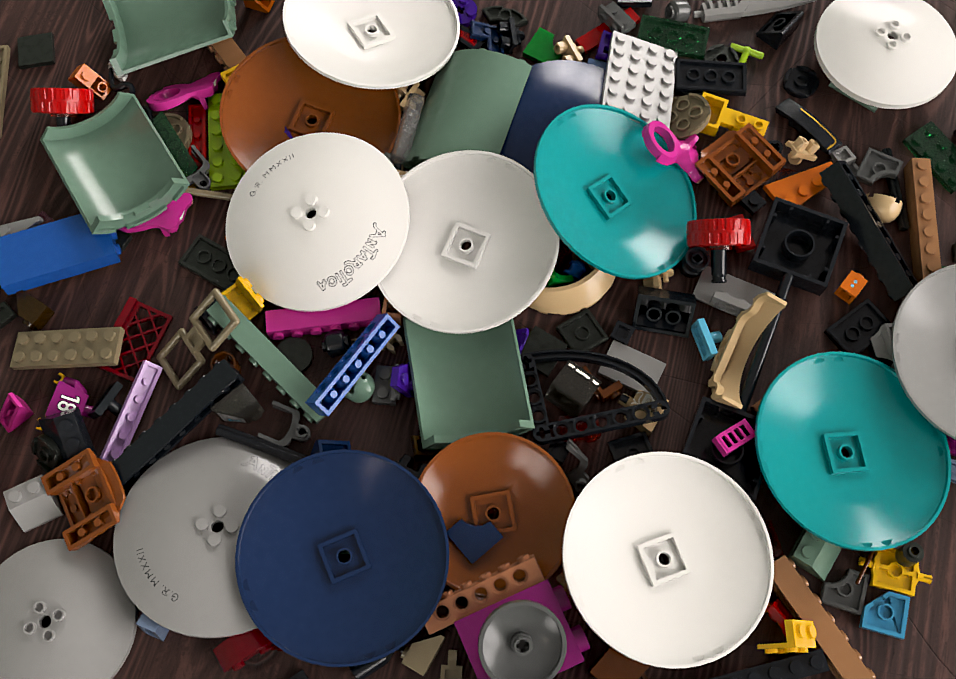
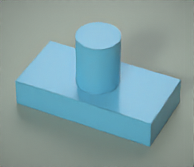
(705, 339)

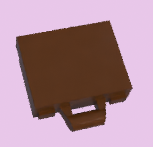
(617, 666)

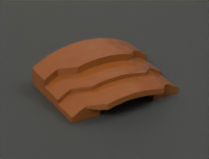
(739, 163)
(88, 494)

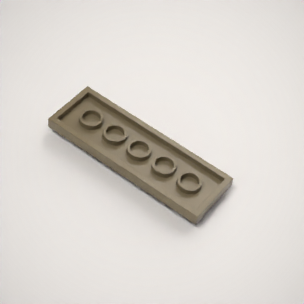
(67, 348)

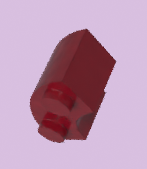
(239, 648)

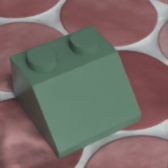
(814, 554)

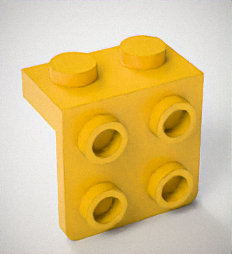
(244, 298)
(799, 636)

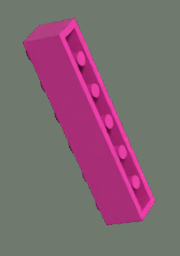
(294, 323)

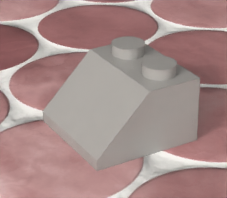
(31, 505)

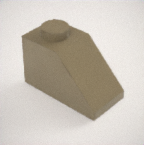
(422, 654)

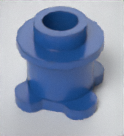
(576, 269)

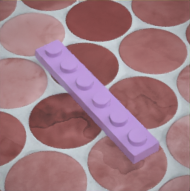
(132, 410)

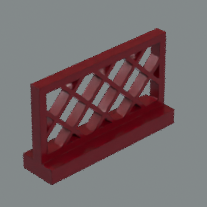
(125, 321)

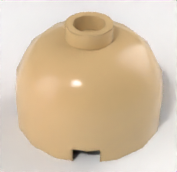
(885, 207)

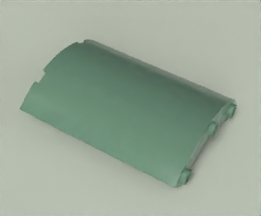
(165, 29)
(469, 105)
(115, 166)
(467, 383)

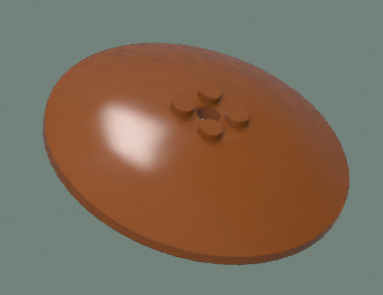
(515, 479)

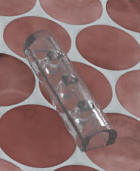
(407, 128)

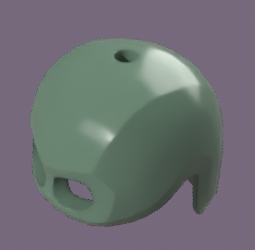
(362, 389)

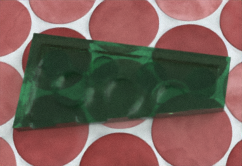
(174, 144)

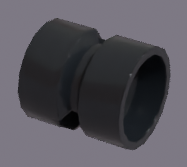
(694, 262)

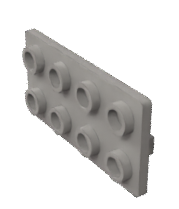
(729, 297)

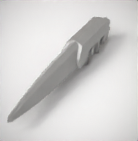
(733, 10)

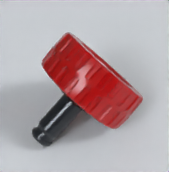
(62, 103)
(718, 237)

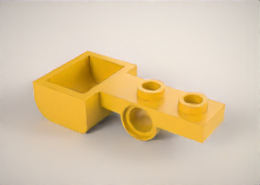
(729, 118)

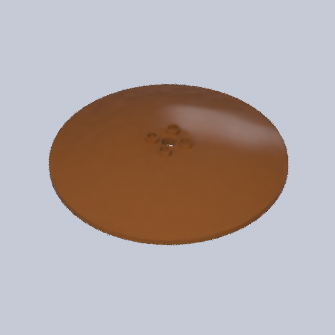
(280, 90)

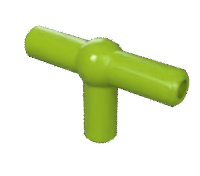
(746, 51)

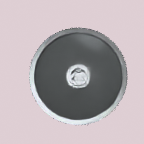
(522, 642)

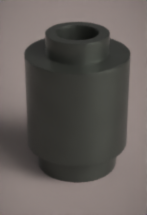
(909, 554)

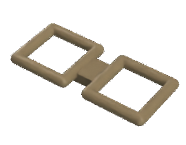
(197, 339)

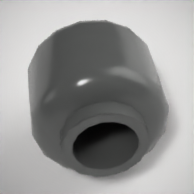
(678, 10)

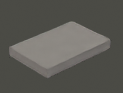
(648, 364)

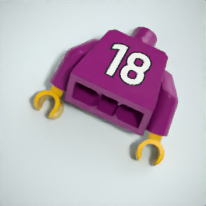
(68, 395)

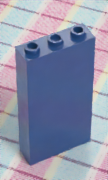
(53, 253)

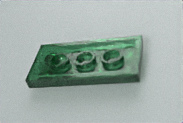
(681, 37)
(933, 144)

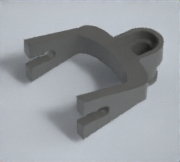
(200, 177)
(295, 428)
(578, 474)

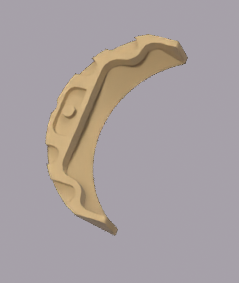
(575, 296)
(737, 346)

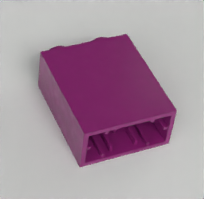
(543, 593)

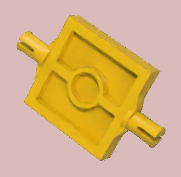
(891, 576)

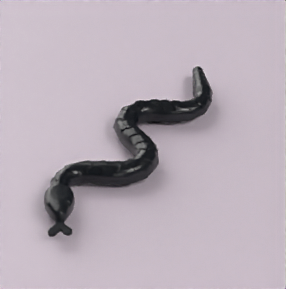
(131, 89)

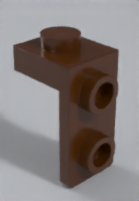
(611, 392)

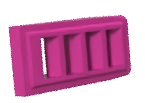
(721, 445)

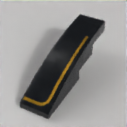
(808, 125)

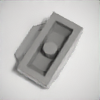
(882, 342)

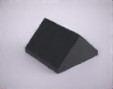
(779, 28)

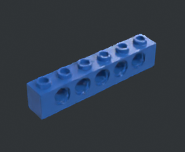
(352, 364)

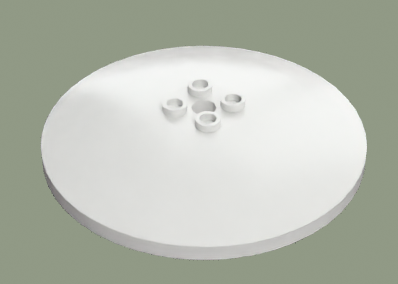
(883, 71)

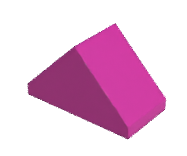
(14, 412)

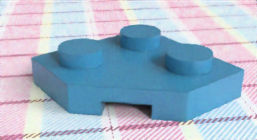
(886, 615)

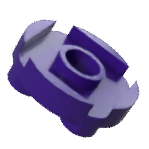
(469, 11)

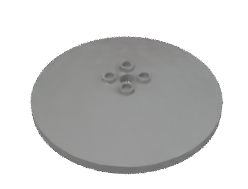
(87, 608)

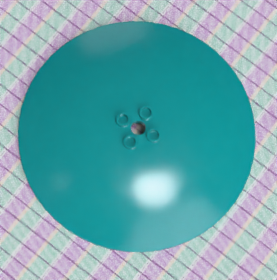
(600, 153)
(895, 463)

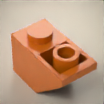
(86, 78)

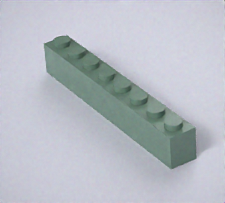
(269, 358)

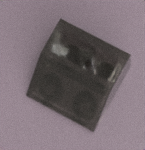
(572, 389)

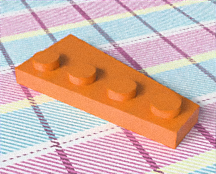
(799, 186)

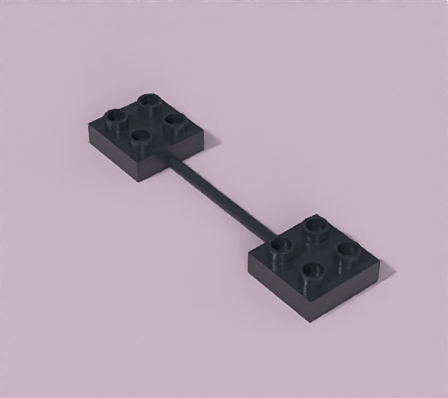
(799, 251)

